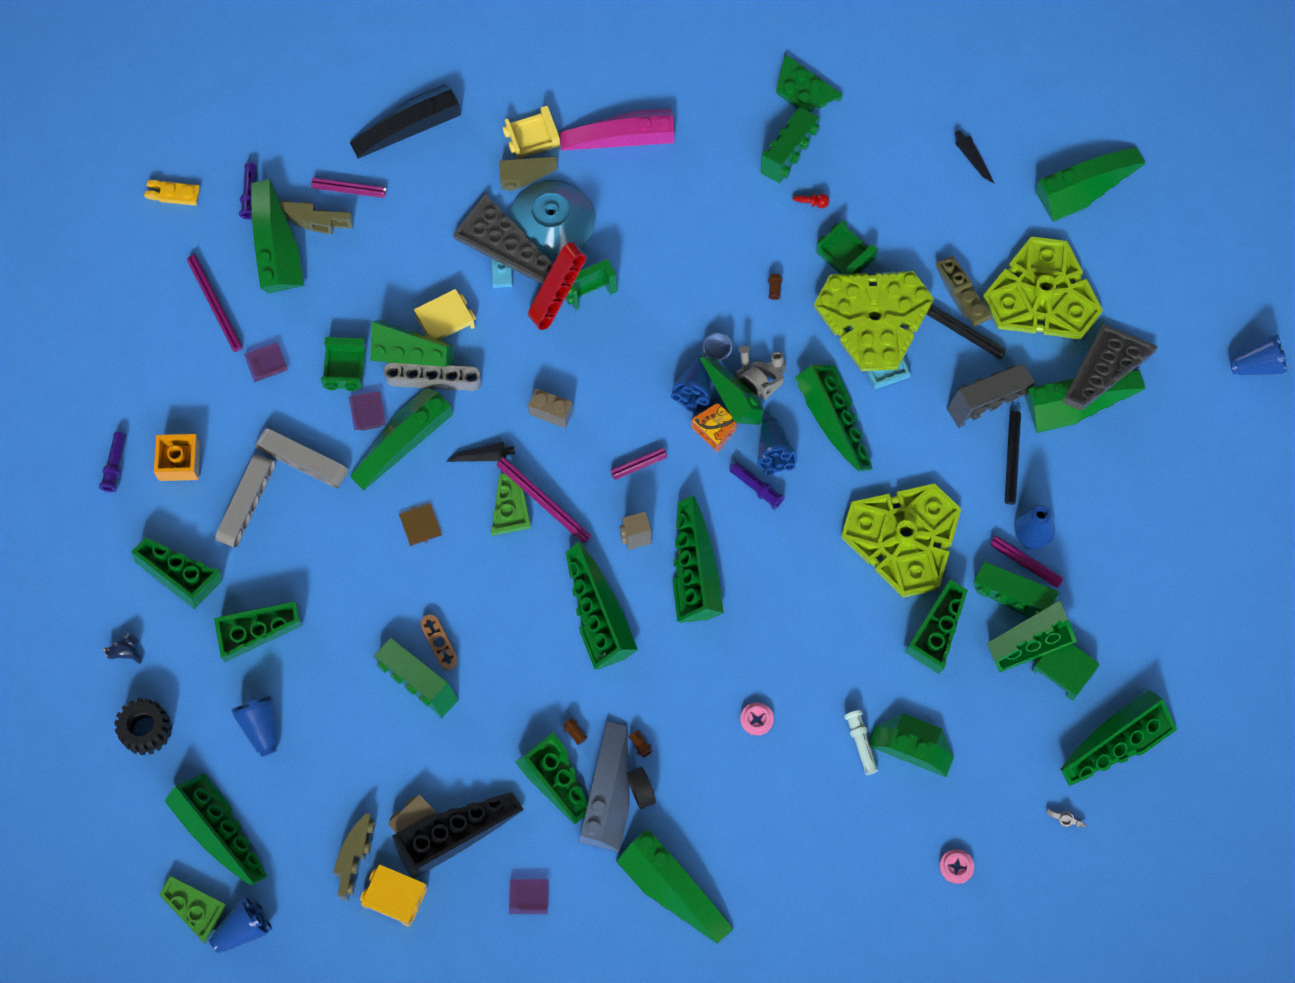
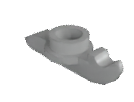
(1066, 818)

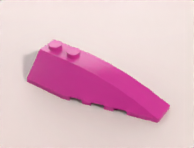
(627, 129)

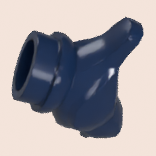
(124, 648)

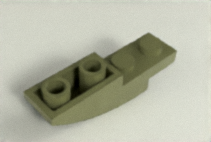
(320, 221)
(961, 291)
(353, 848)

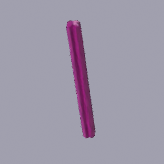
(214, 303)
(544, 500)

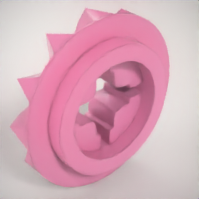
(757, 709)
(964, 861)

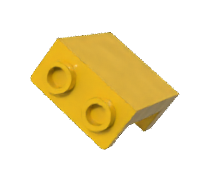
(394, 895)

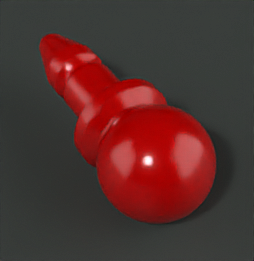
(820, 200)

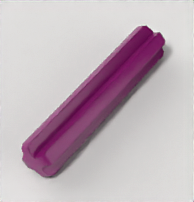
(638, 463)

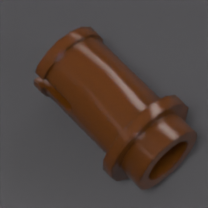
(775, 286)
(575, 731)
(643, 748)

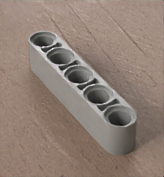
(440, 382)
(301, 458)
(245, 500)

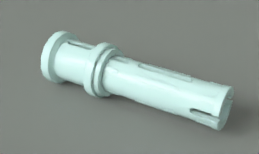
(859, 732)

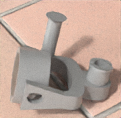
(753, 374)

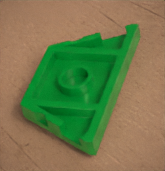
(804, 88)

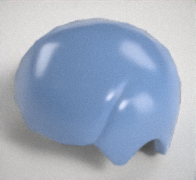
(718, 346)

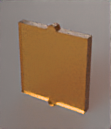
(420, 524)

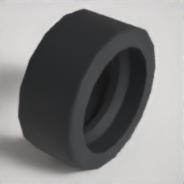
(641, 787)

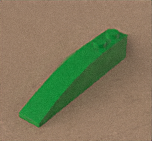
(1085, 182)
(274, 243)
(831, 407)
(1051, 413)
(402, 434)
(697, 577)
(602, 619)
(1123, 735)
(210, 822)
(670, 885)

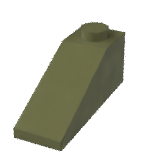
(522, 172)

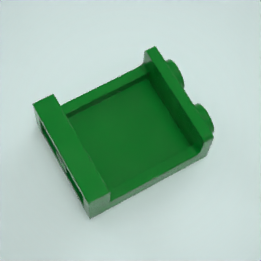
(845, 250)
(591, 279)
(344, 363)
(1067, 668)

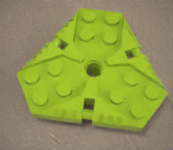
(896, 302)
(1021, 302)
(910, 561)

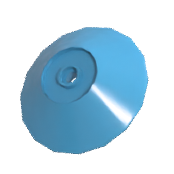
(571, 220)

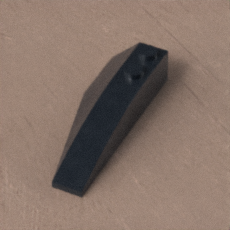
(408, 119)
(450, 832)

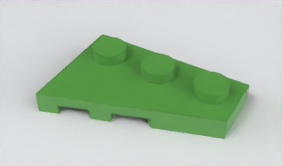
(510, 508)
(193, 907)

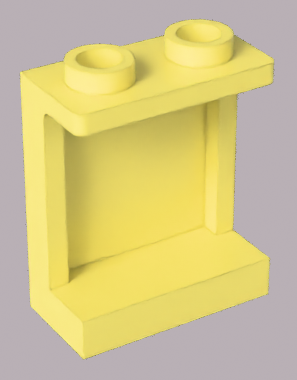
(532, 134)
(445, 315)

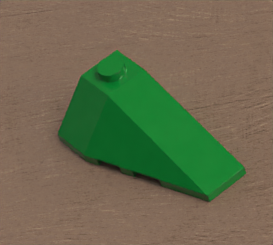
(739, 400)
(552, 774)

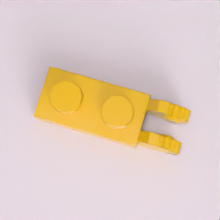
(173, 192)

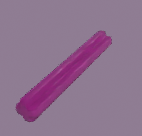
(348, 187)
(1026, 561)

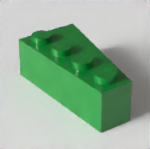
(786, 151)
(400, 345)
(181, 575)
(1014, 590)
(253, 628)
(934, 636)
(1032, 638)
(416, 677)

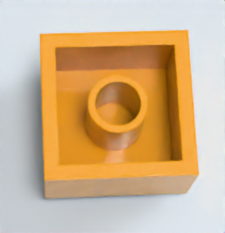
(177, 457)

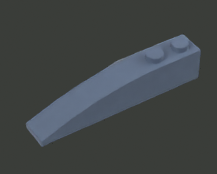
(609, 793)

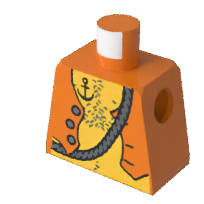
(714, 426)

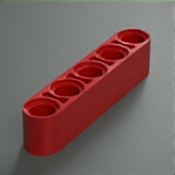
(556, 285)

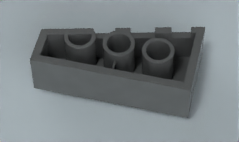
(989, 393)

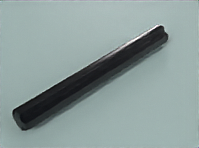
(966, 332)
(1012, 457)

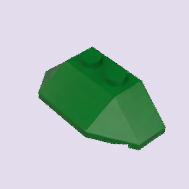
(914, 743)

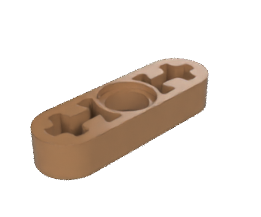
(437, 627)

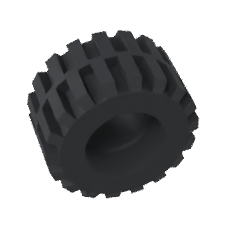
(135, 712)

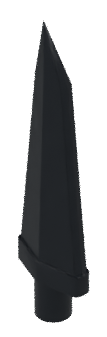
(969, 149)
(486, 453)

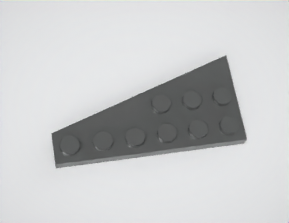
(501, 239)
(1107, 362)

